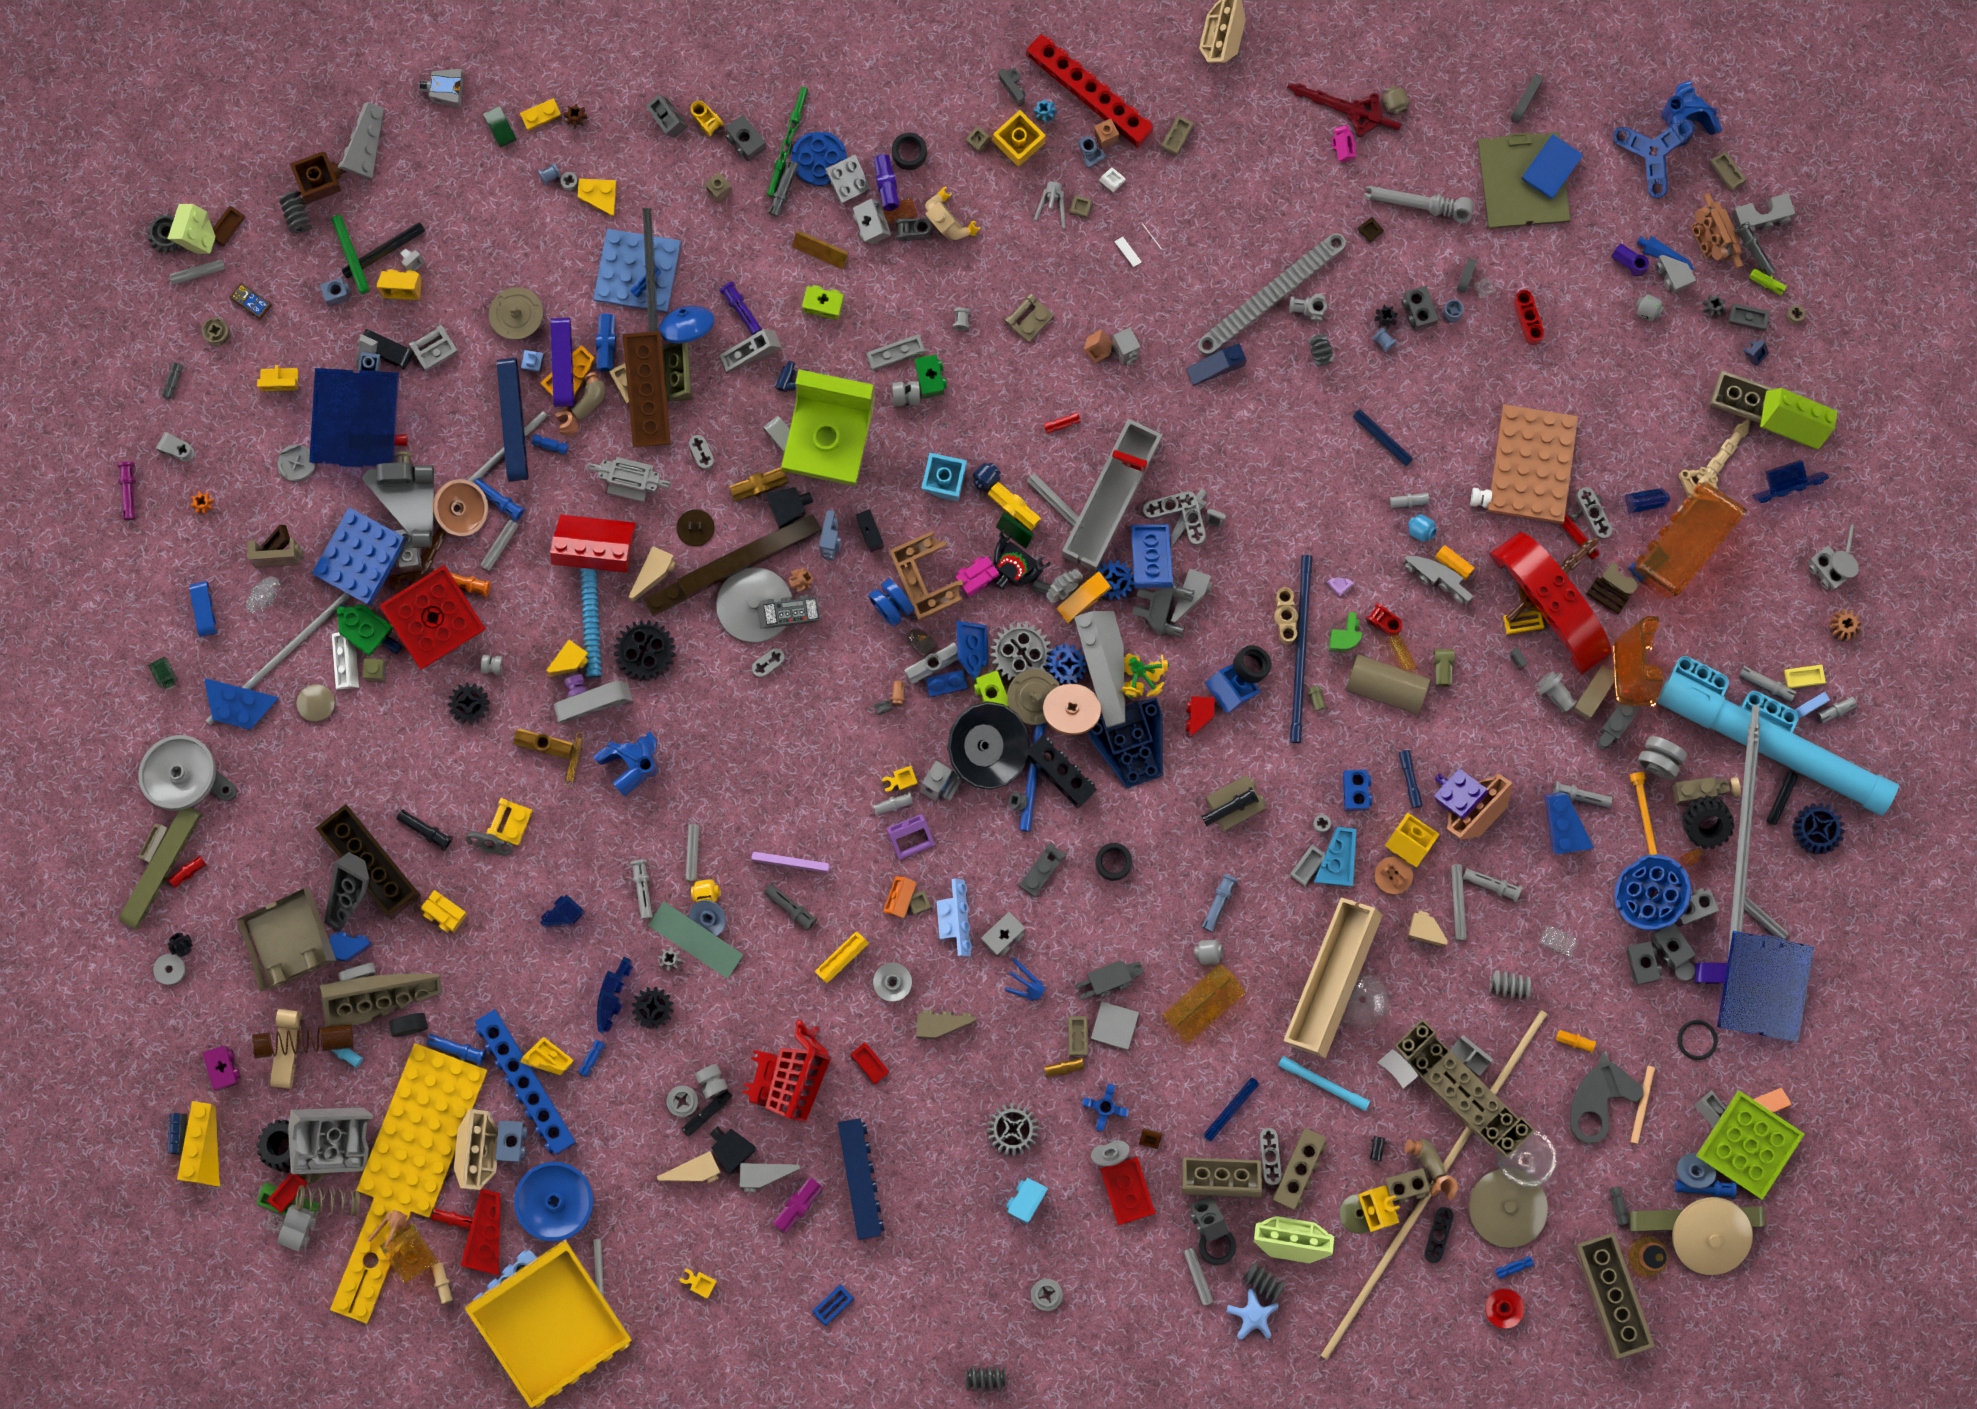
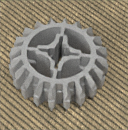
(1026, 1118)

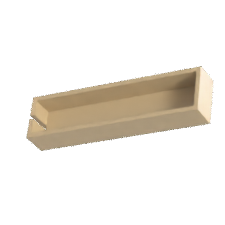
(1333, 977)

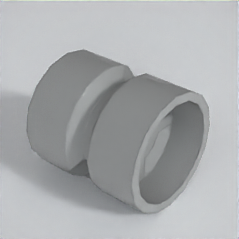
(906, 393)
(711, 1081)

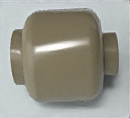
(1396, 100)

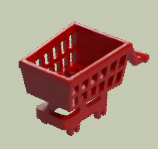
(775, 1074)

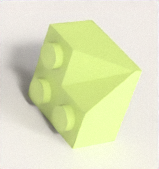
(192, 229)

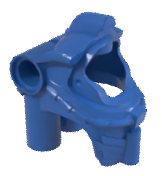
(1691, 107)
(635, 756)

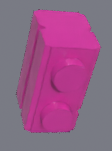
(977, 576)

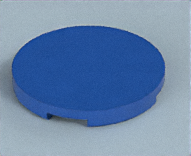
(814, 154)

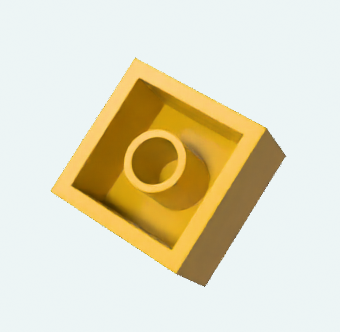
(1019, 138)

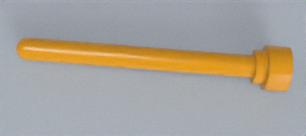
(1638, 781)

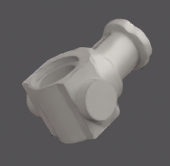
(1306, 307)

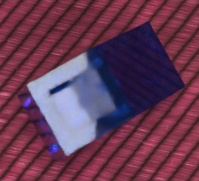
(563, 914)

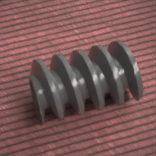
(293, 212)
(1264, 1282)
(985, 1378)

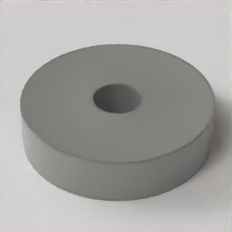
(169, 978)

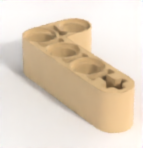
(283, 1066)

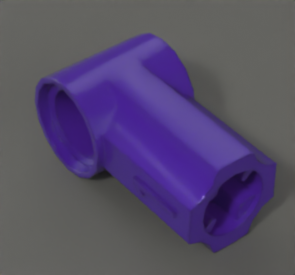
(1629, 258)

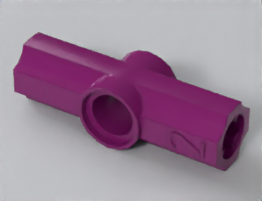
(797, 1205)

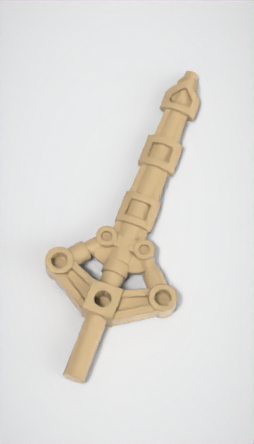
(1715, 465)

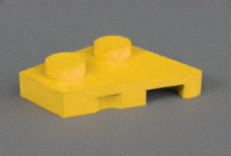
(598, 193)
(547, 1057)

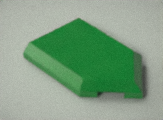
(362, 627)

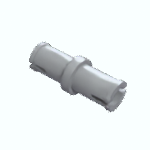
(1409, 500)
(1837, 710)
(893, 804)

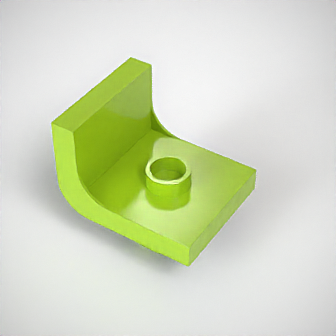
(829, 427)

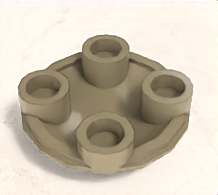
(315, 702)

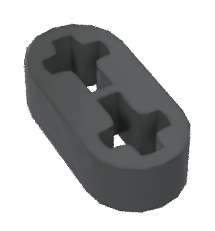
(1466, 276)

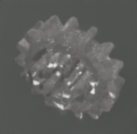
(263, 595)

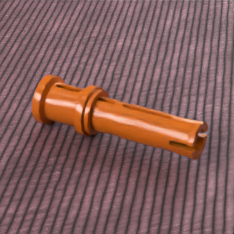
(472, 584)

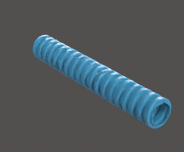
(591, 622)

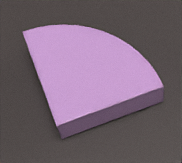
(1340, 585)

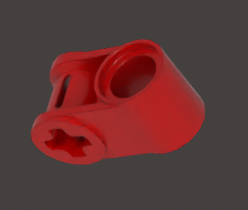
(1383, 620)

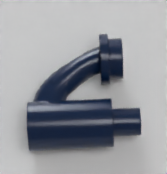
(784, 381)

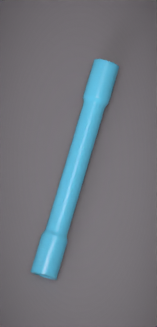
(1353, 1098)

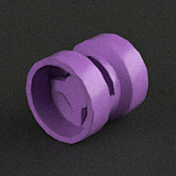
(575, 685)

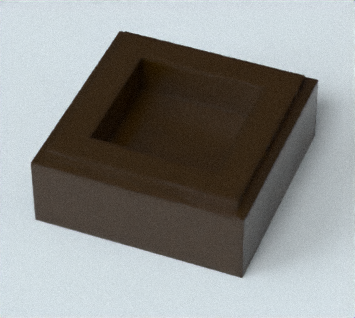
(1370, 229)

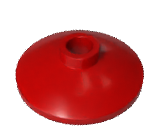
(1514, 1306)

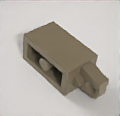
(1690, 790)

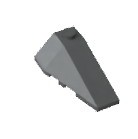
(346, 890)

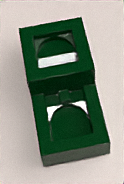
(499, 126)

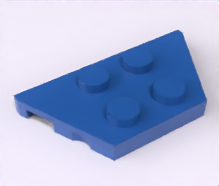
(237, 704)

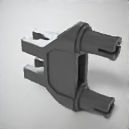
(1160, 608)

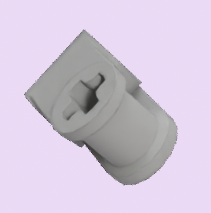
(174, 446)

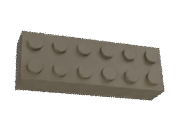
(1613, 1296)

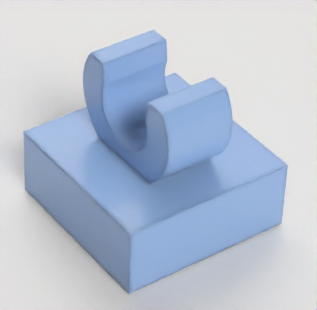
(532, 361)

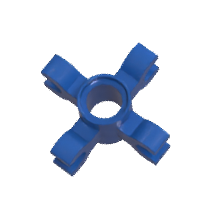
(1090, 1103)

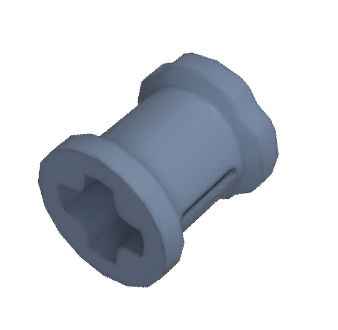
(549, 174)
(1384, 339)

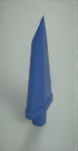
(1656, 248)

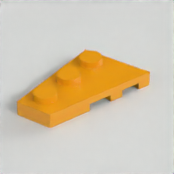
(581, 365)

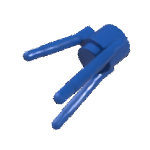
(1034, 989)

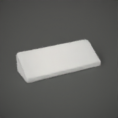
(347, 661)

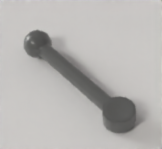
(1573, 517)

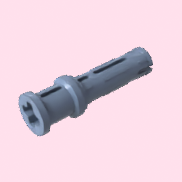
(1223, 893)

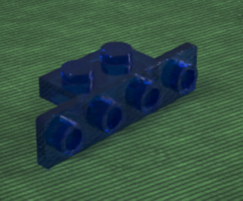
(1787, 479)

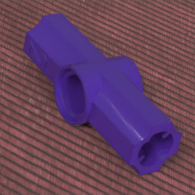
(886, 182)

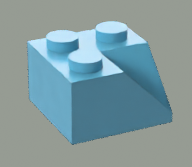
(944, 476)

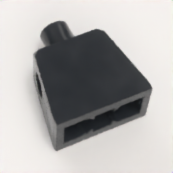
(788, 505)
(731, 1148)

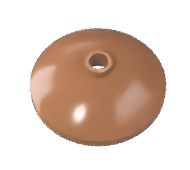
(471, 507)

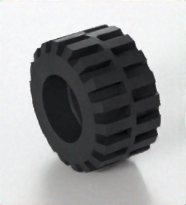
(1711, 836)
(269, 1146)

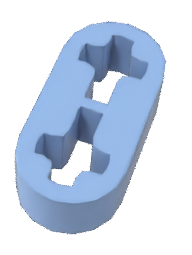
(1812, 705)

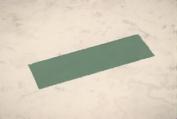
(695, 940)

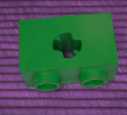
(928, 386)

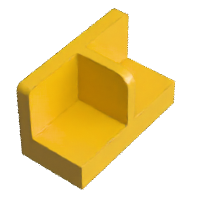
(278, 379)

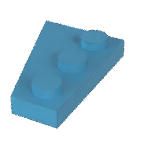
(1339, 859)

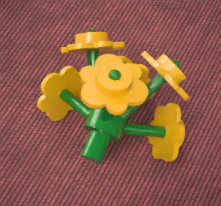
(1149, 672)

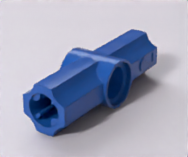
(605, 342)

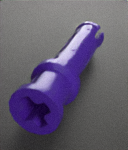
(737, 299)

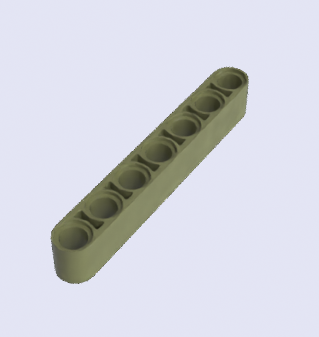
(159, 867)
(1665, 1219)

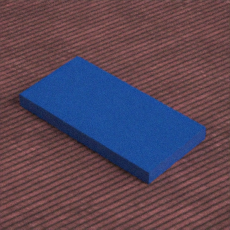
(1151, 556)

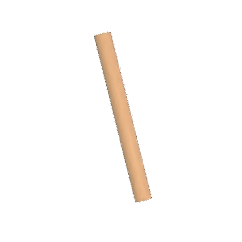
(1642, 1105)

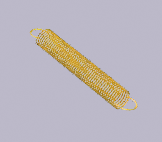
(572, 757)

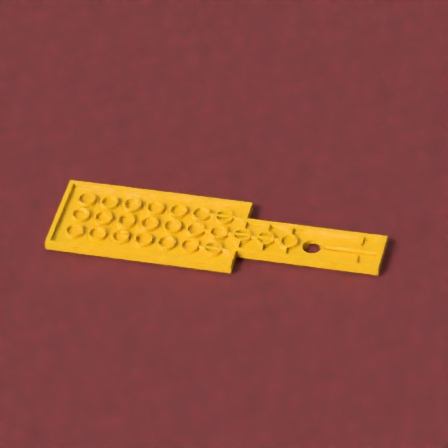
(408, 1162)

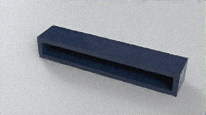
(859, 1179)

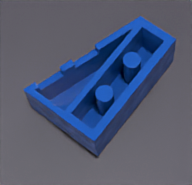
(1564, 825)

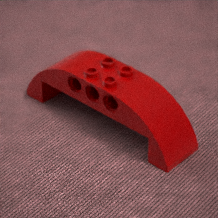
(1555, 599)

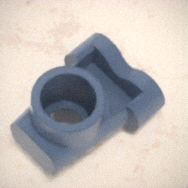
(1093, 155)

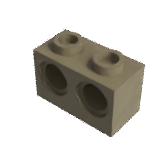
(1407, 1180)

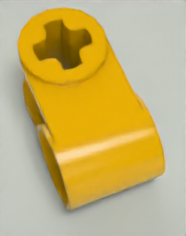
(707, 120)

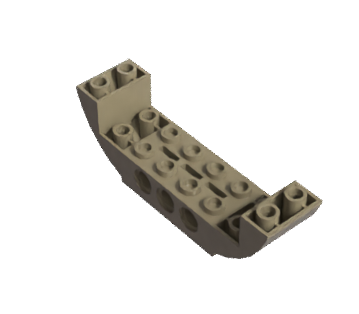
(1463, 1091)

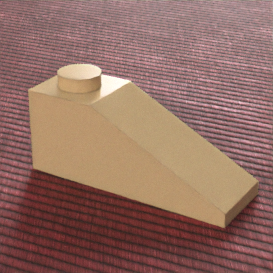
(653, 571)
(696, 1170)

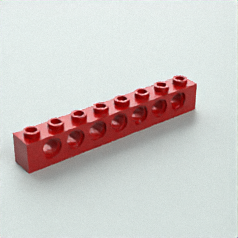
(1043, 45)

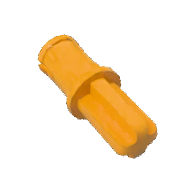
(1575, 1041)

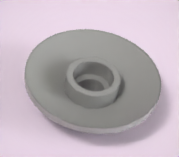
(899, 974)
(1111, 1153)

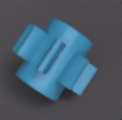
(1045, 106)

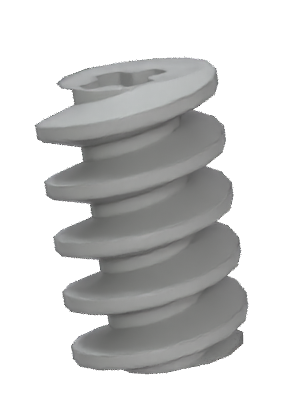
(1510, 984)

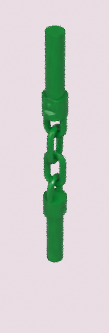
(780, 164)

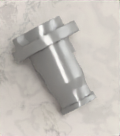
(1556, 691)

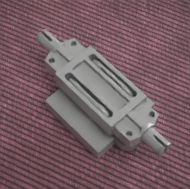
(629, 478)

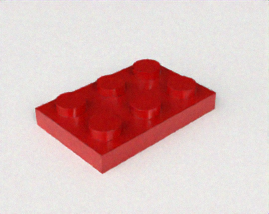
(1127, 1191)

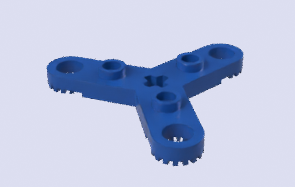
(1655, 164)

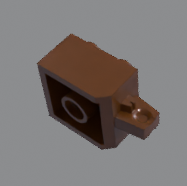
(326, 173)

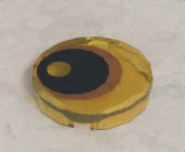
(1648, 1256)

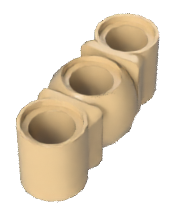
(1286, 607)

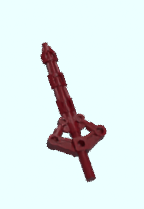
(1354, 110)

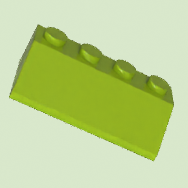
(1797, 417)

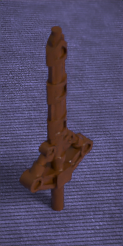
(426, 560)
(1569, 564)

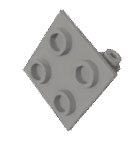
(847, 178)

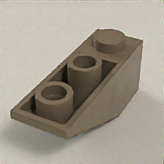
(938, 1025)

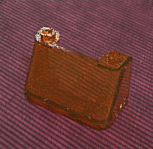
(1634, 679)

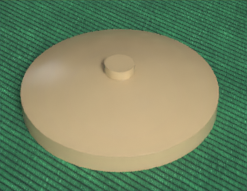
(1712, 1236)

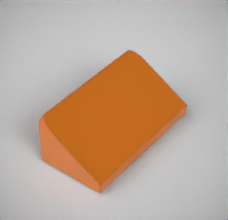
(899, 897)
(1774, 1100)

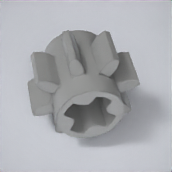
(675, 958)

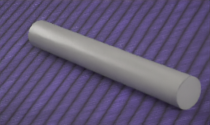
(598, 1265)

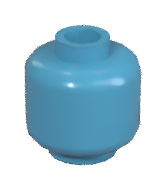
(1422, 528)

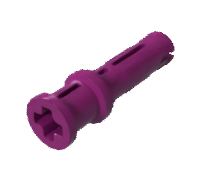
(127, 481)

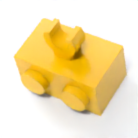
(1379, 1208)

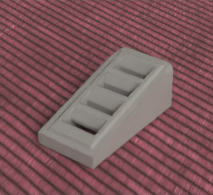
(1215, 518)

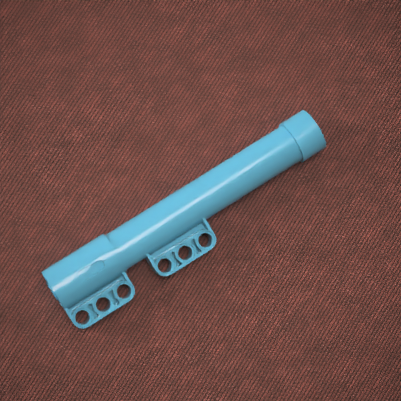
(1706, 705)

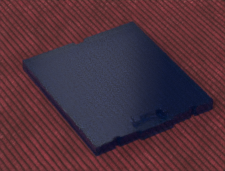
(353, 417)
(1765, 986)

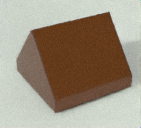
(1150, 1138)

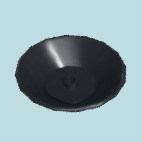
(1005, 744)

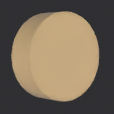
(1735, 787)

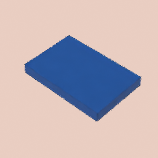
(1552, 166)

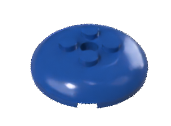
(1639, 882)

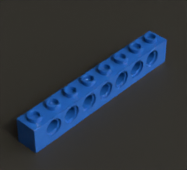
(493, 1021)

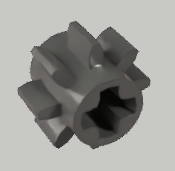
(1709, 305)

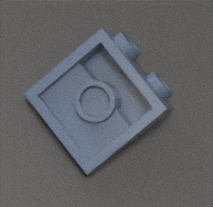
(830, 541)

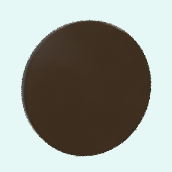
(695, 527)

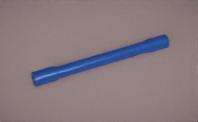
(1026, 816)

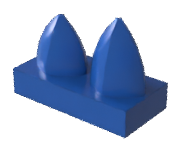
(946, 683)

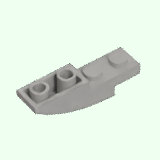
(1433, 571)

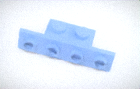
(954, 918)

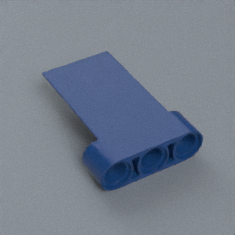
(202, 609)

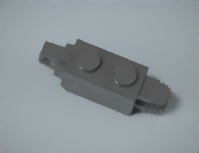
(1616, 724)
(1110, 978)

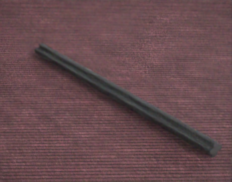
(650, 281)

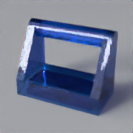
(1647, 500)

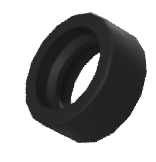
(909, 165)
(1258, 654)
(1113, 847)
(408, 1024)
(1218, 1261)

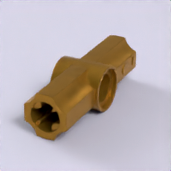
(758, 484)
(531, 741)

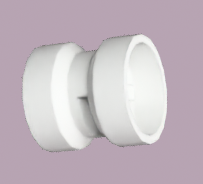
(1477, 499)

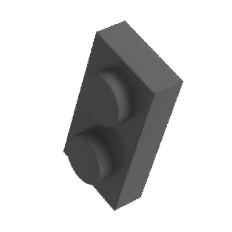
(1748, 317)

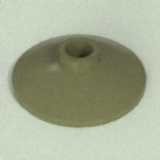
(1350, 1219)

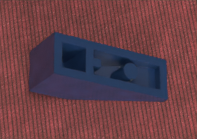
(1217, 364)

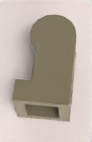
(1617, 580)

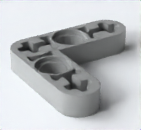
(1186, 509)

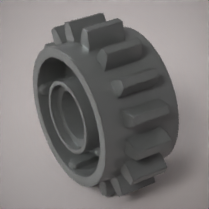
(157, 230)

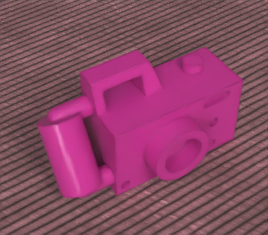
(1344, 144)

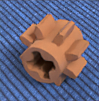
(800, 579)

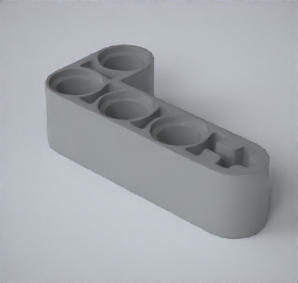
(592, 701)

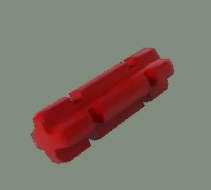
(1062, 423)

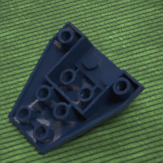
(1135, 746)

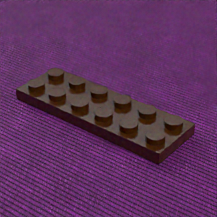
(646, 389)

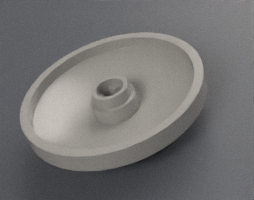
(739, 602)
(177, 772)

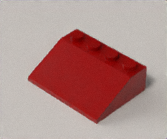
(592, 543)

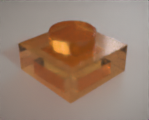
(1691, 857)

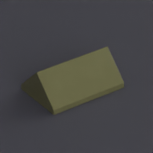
(677, 371)

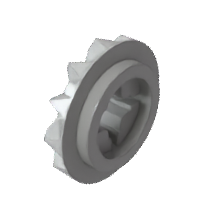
(681, 1091)
(1055, 1298)

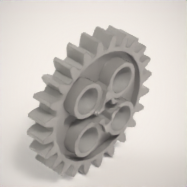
(1035, 643)

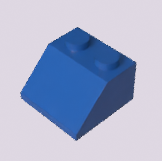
(1230, 689)

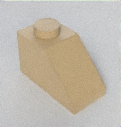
(1426, 929)

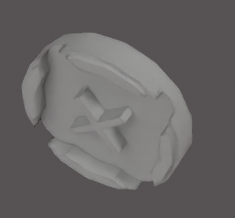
(295, 464)

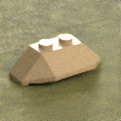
(1223, 31)
(476, 1150)

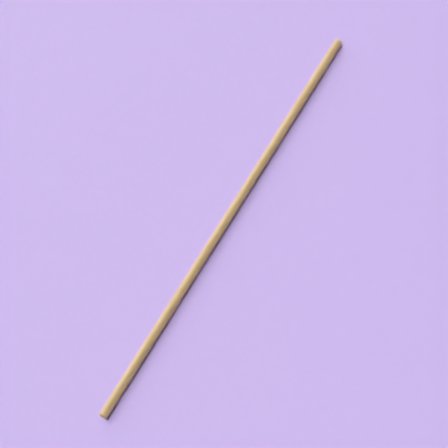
(1423, 1201)

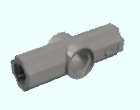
(922, 670)

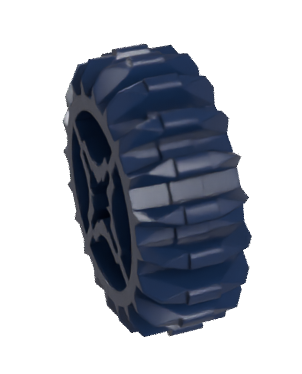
(1814, 821)

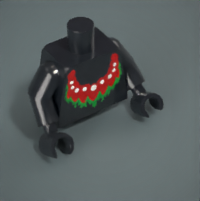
(1015, 564)

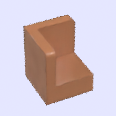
(1098, 346)

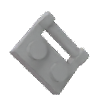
(437, 351)

